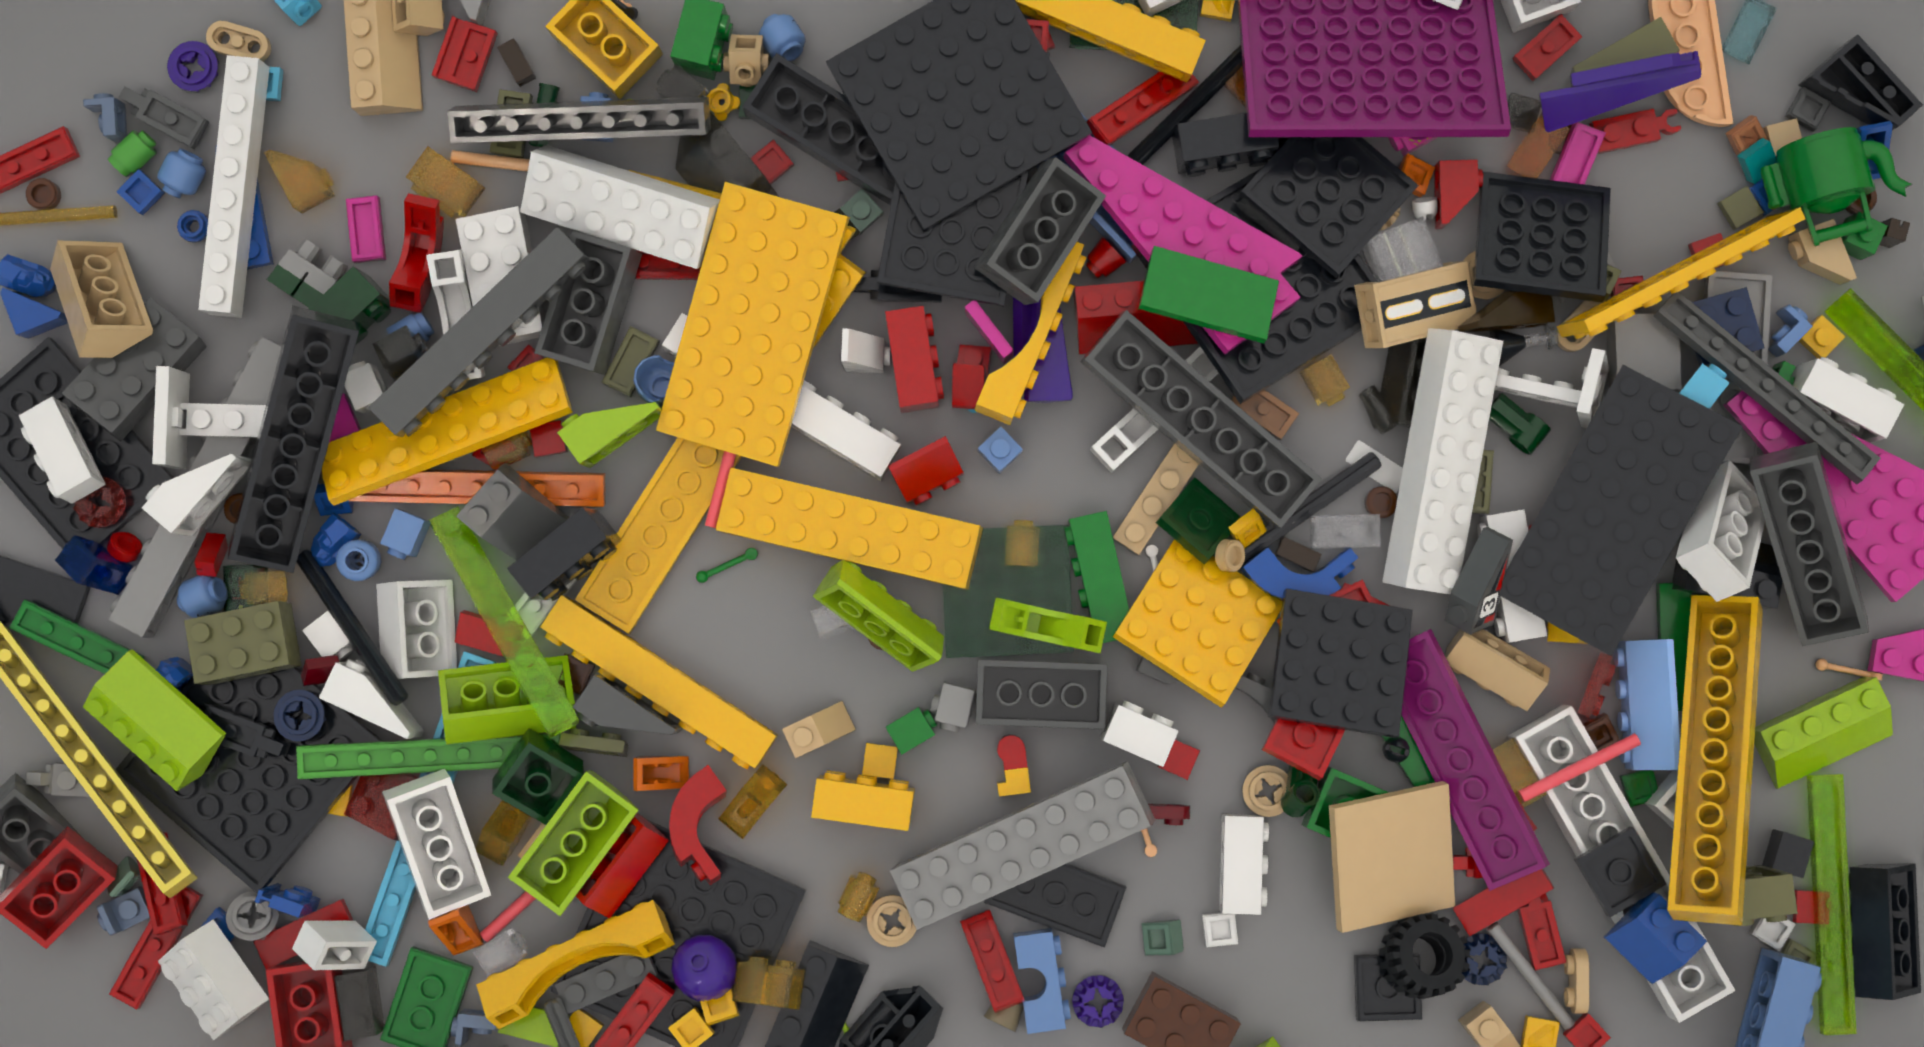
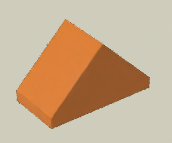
(660, 772)
(457, 930)

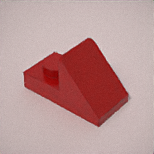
(970, 375)

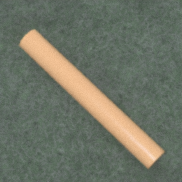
(488, 160)

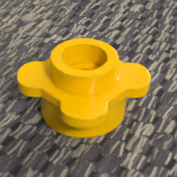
(731, 101)

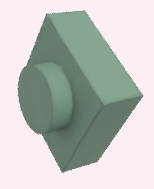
(862, 210)

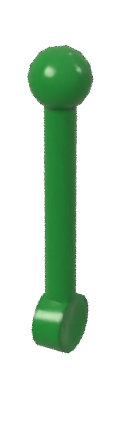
(750, 554)

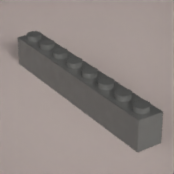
(579, 120)
(479, 333)

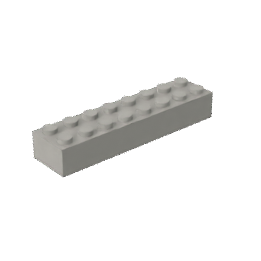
(1022, 845)

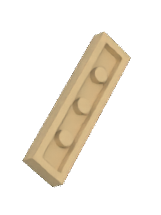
(1155, 499)

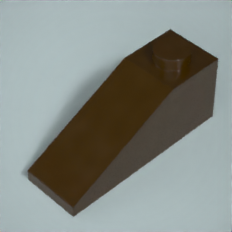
(1512, 311)

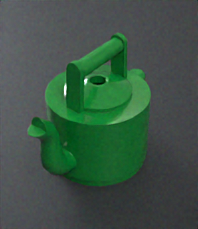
(1827, 176)

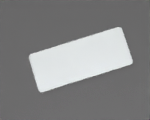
(1389, 473)

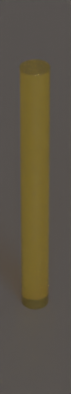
(58, 215)

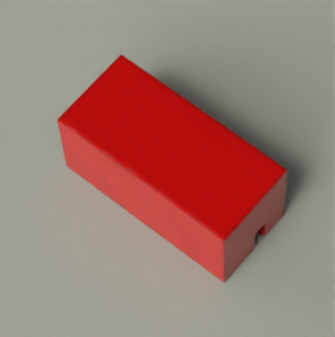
(211, 554)

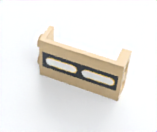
(1410, 304)

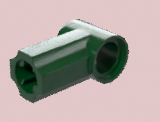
(1524, 429)
(1305, 787)

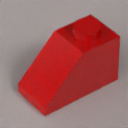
(1454, 187)

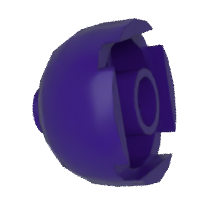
(704, 967)

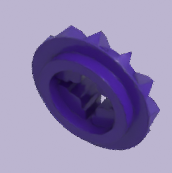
(188, 53)
(1085, 992)

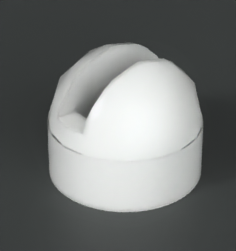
(1425, 206)

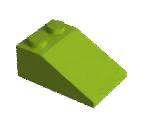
(602, 432)

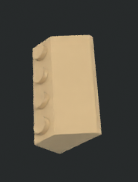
(380, 61)
(99, 297)

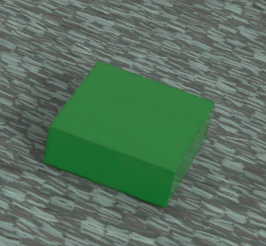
(1638, 786)

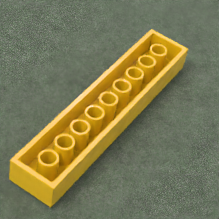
(1715, 761)

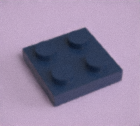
(1735, 315)

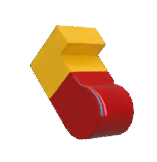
(1013, 753)

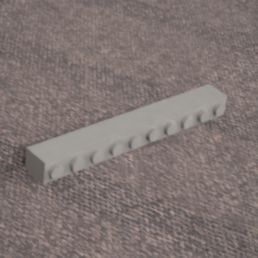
(168, 555)

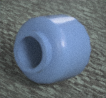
(782, 36)
(181, 173)
(347, 562)
(202, 596)

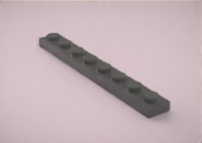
(1767, 387)

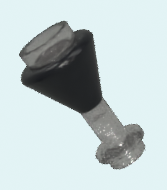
(1515, 343)

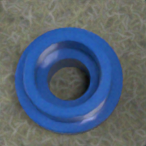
(185, 222)

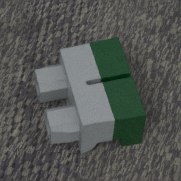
(302, 278)

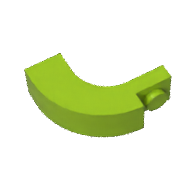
(1047, 625)

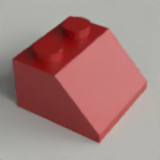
(926, 471)

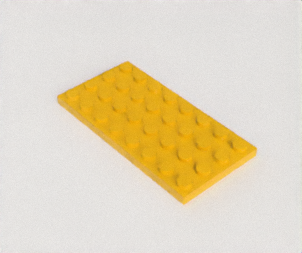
(752, 324)

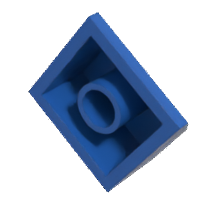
(1653, 939)

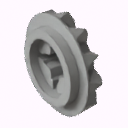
(242, 907)

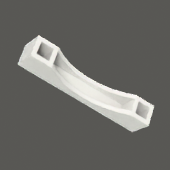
(1135, 429)

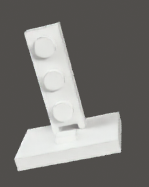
(1562, 393)
(178, 418)

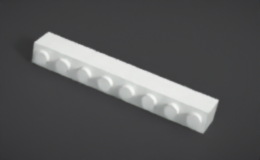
(234, 186)
(828, 423)

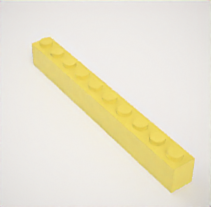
(92, 768)

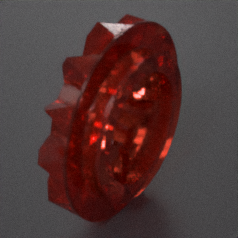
(106, 515)

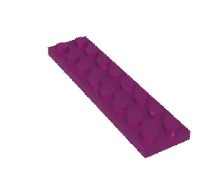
(1463, 758)

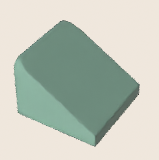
(126, 877)
(1162, 937)

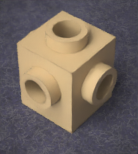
(745, 59)

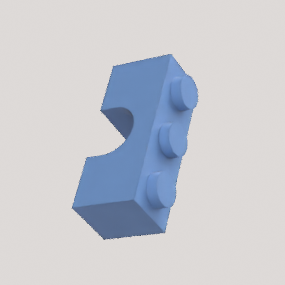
(1046, 1009)

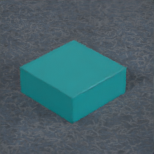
(1755, 157)

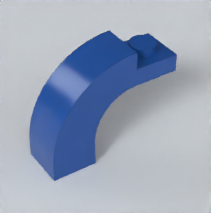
(1274, 578)

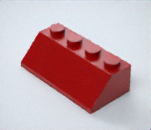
(1102, 303)

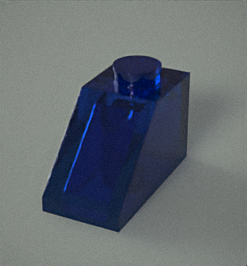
(93, 566)

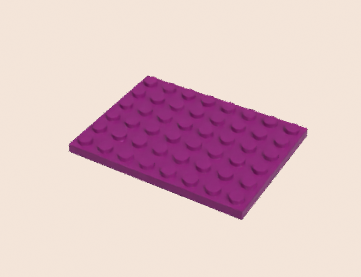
(1372, 69)

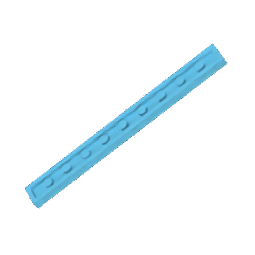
(398, 885)

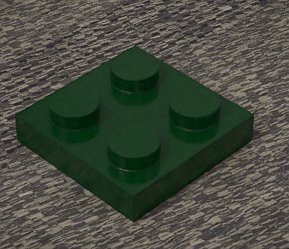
(1198, 520)

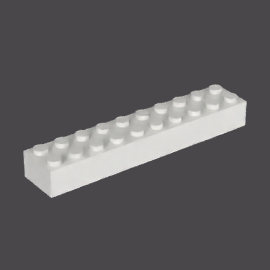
(1594, 810)

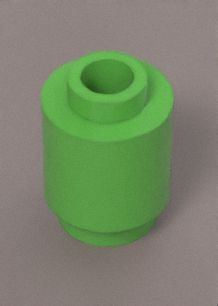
(132, 152)

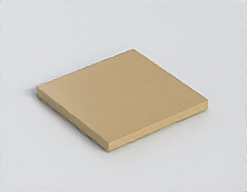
(1392, 856)

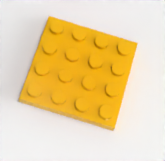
(1199, 622)

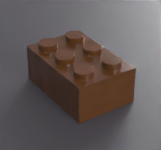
(1177, 1018)

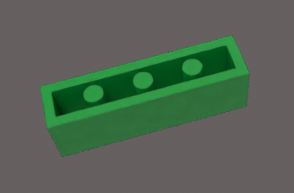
(1099, 570)

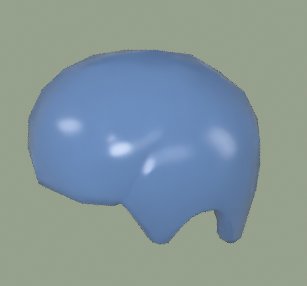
(652, 378)

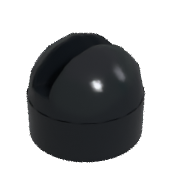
(1397, 742)

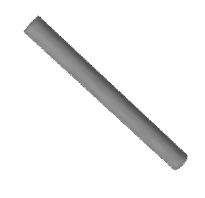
(1531, 975)

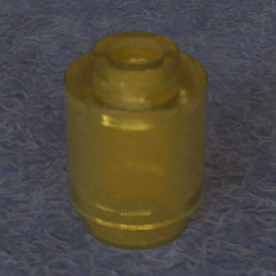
(858, 896)

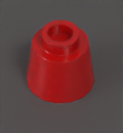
(1104, 259)

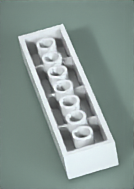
(1442, 460)

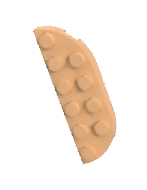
(1697, 29)

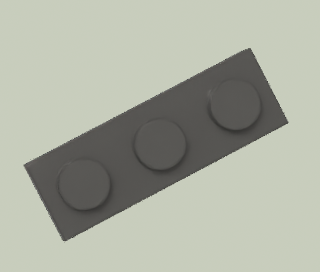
(603, 981)

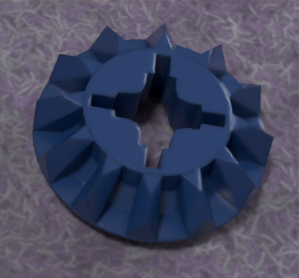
(291, 703)
(1494, 952)

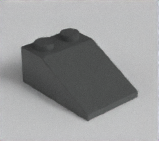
(511, 513)
(612, 706)
(26, 823)

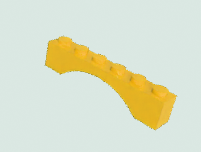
(1005, 387)
(515, 991)

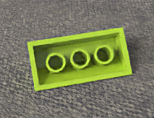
(880, 616)
(490, 703)
(154, 720)
(1824, 730)
(574, 842)

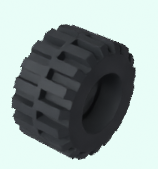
(1448, 952)

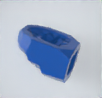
(26, 277)
(330, 539)
(176, 671)

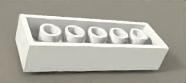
(618, 205)

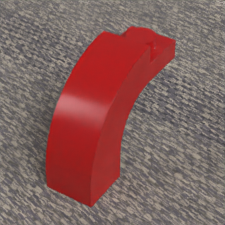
(423, 236)
(690, 804)

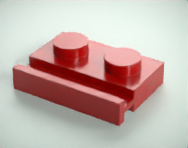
(464, 54)

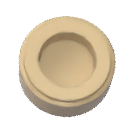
(1230, 555)

